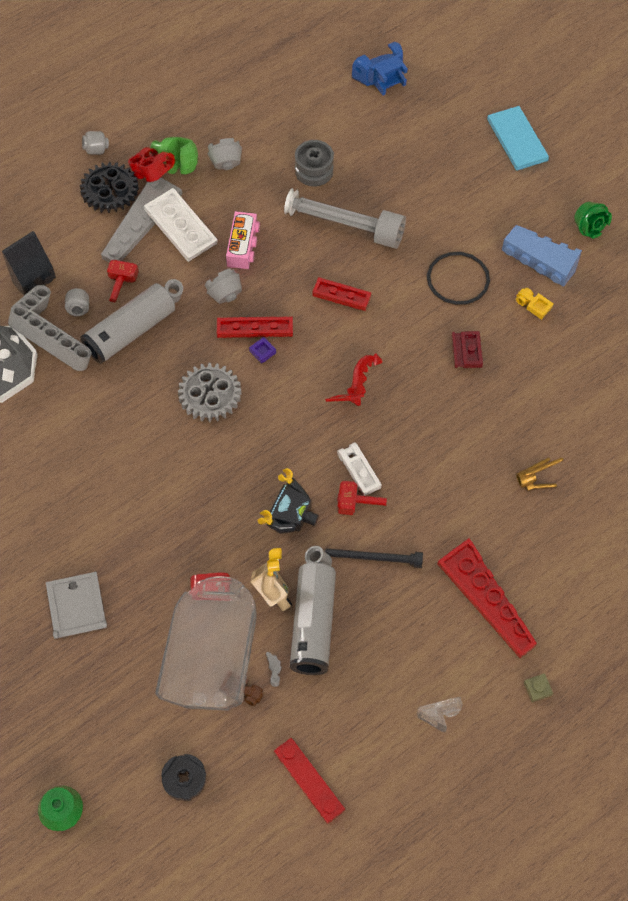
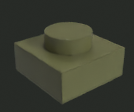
(538, 687)

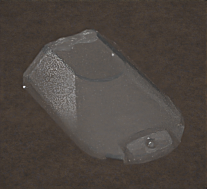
(209, 646)

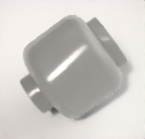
(94, 142)
(77, 302)

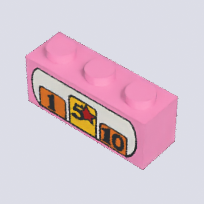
(242, 240)

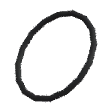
(449, 300)

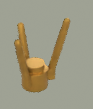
(527, 477)

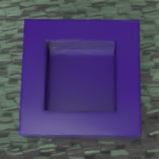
(262, 350)

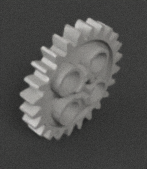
(224, 398)

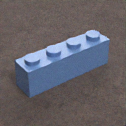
(542, 254)

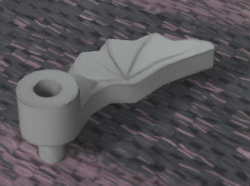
(274, 666)

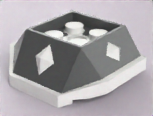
(16, 362)

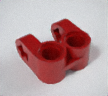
(151, 167)

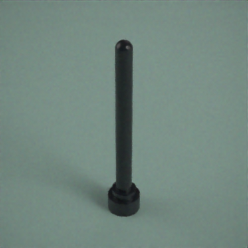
(414, 559)

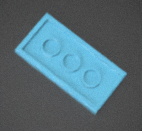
(517, 138)

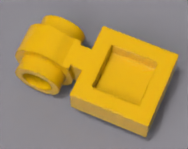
(536, 305)

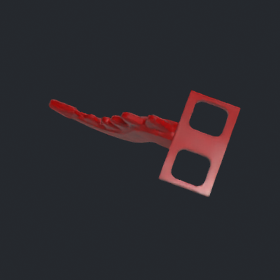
(357, 389)

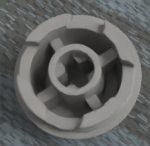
(225, 154)
(225, 286)

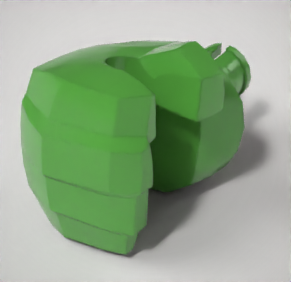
(184, 151)

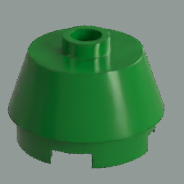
(592, 219)
(60, 808)

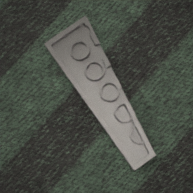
(136, 222)

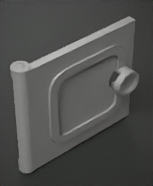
(76, 605)

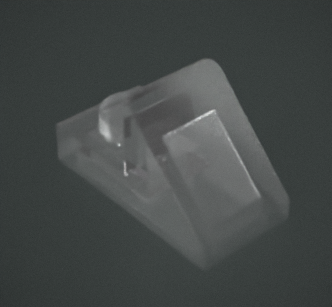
(434, 712)

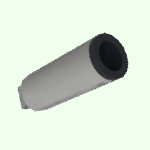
(131, 320)
(313, 614)

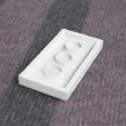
(180, 224)

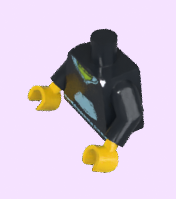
(290, 507)

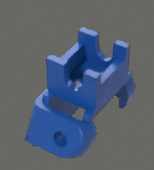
(381, 71)

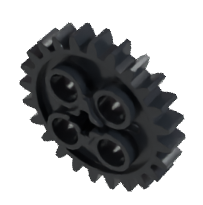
(118, 179)

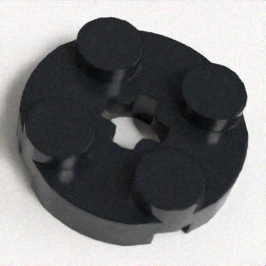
(182, 764)

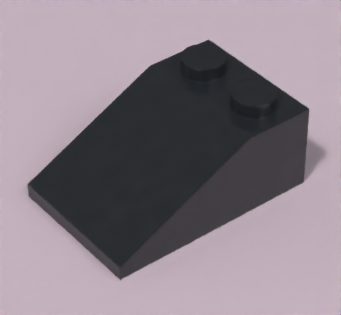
(28, 263)

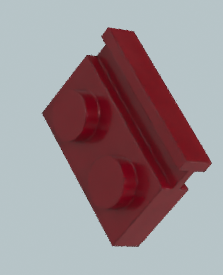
(467, 349)

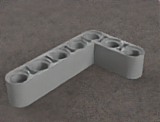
(26, 320)

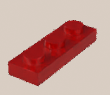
(341, 294)

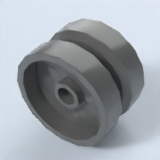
(314, 163)

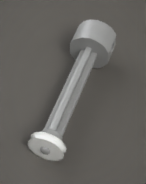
(387, 228)

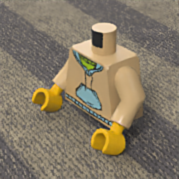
(270, 583)

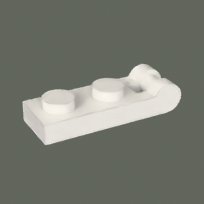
(359, 469)

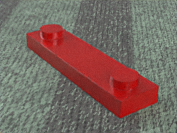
(254, 327)
(309, 780)

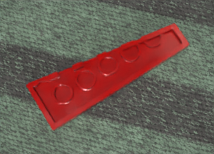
(476, 582)

